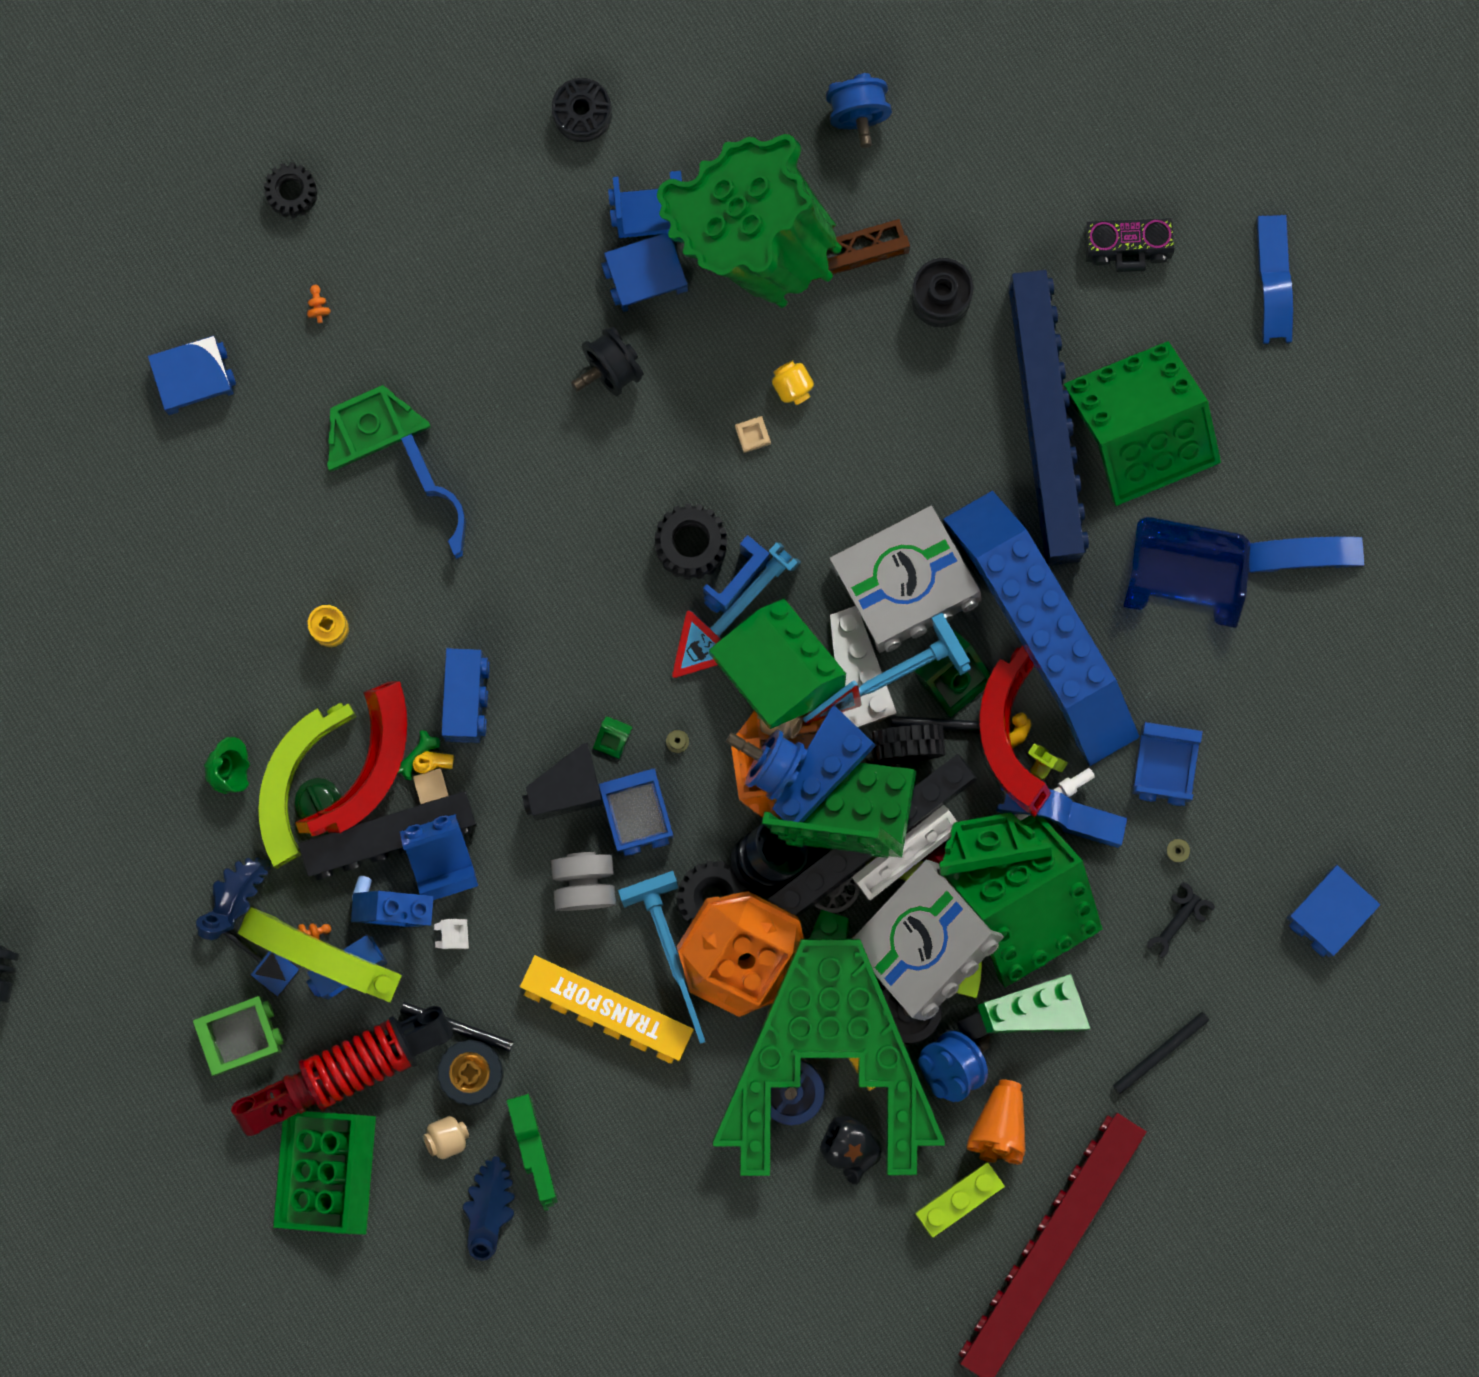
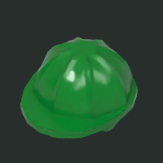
(228, 766)

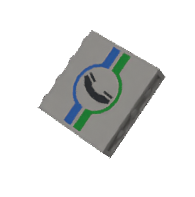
(906, 579)
(926, 942)

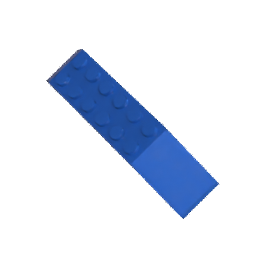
(1045, 625)

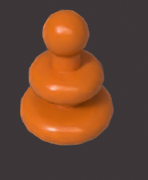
(317, 302)
(314, 931)

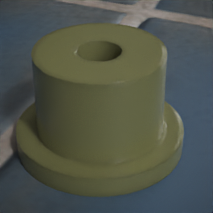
(677, 747)
(1183, 848)

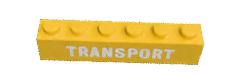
(607, 1009)

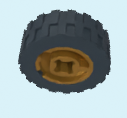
(470, 1072)

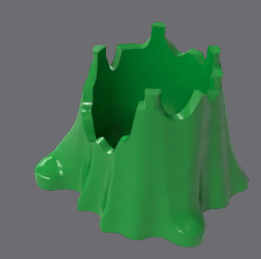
(753, 219)

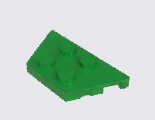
(369, 425)
(990, 843)

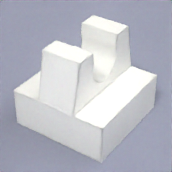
(453, 934)

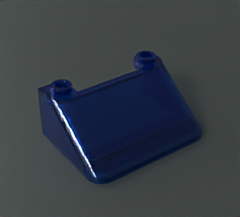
(1190, 567)

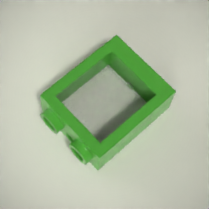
(241, 1033)

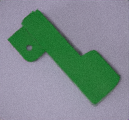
(532, 1147)

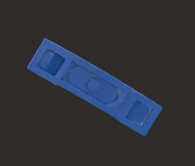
(1306, 553)

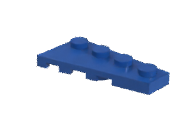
(829, 760)

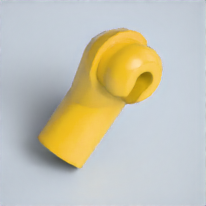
(1021, 729)
(430, 760)

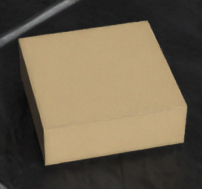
(752, 434)
(430, 786)

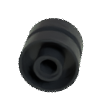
(942, 292)

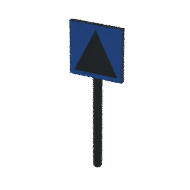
(272, 970)

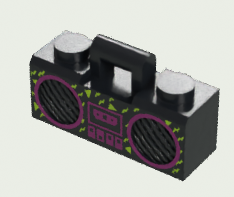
(1129, 238)

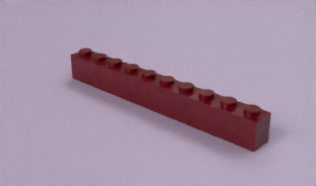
(1052, 1247)

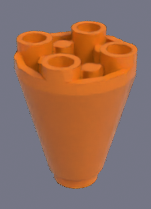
(1001, 1126)

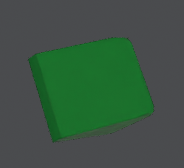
(612, 737)

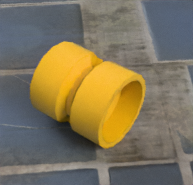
(328, 626)

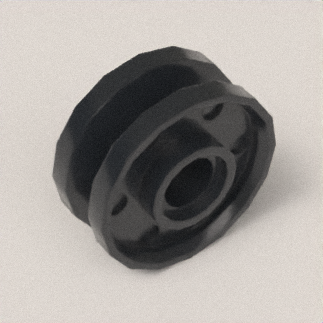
(577, 93)

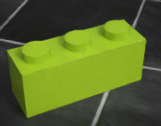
(959, 1199)

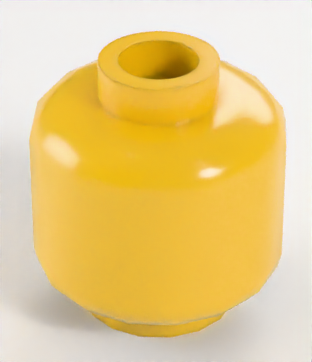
(792, 382)

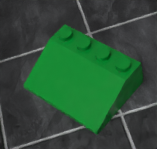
(778, 664)
(325, 1172)

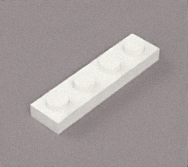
(917, 845)

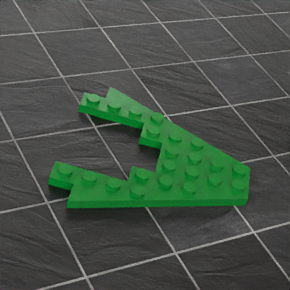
(829, 1010)

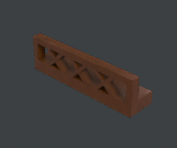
(877, 252)

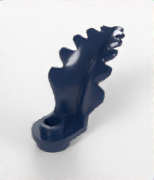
(232, 897)
(488, 1209)

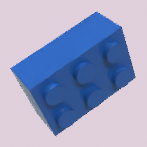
(465, 695)

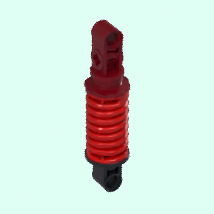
(346, 1071)

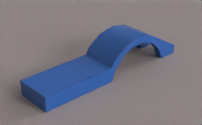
(1275, 277)
(457, 540)
(1075, 818)

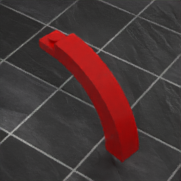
(995, 714)
(381, 766)

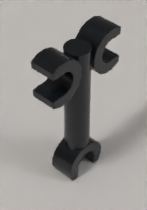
(1191, 904)

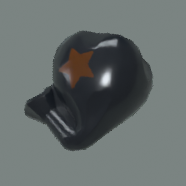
(850, 1147)

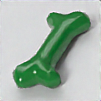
(425, 744)

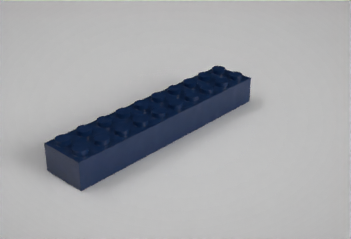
(1046, 417)

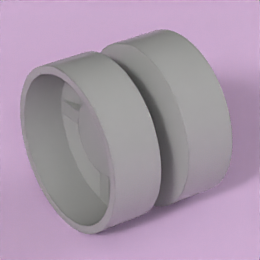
(582, 873)

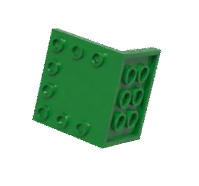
(1146, 421)
(860, 815)
(1034, 903)

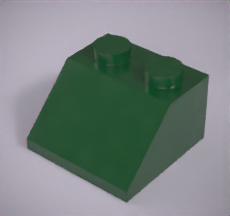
(948, 686)

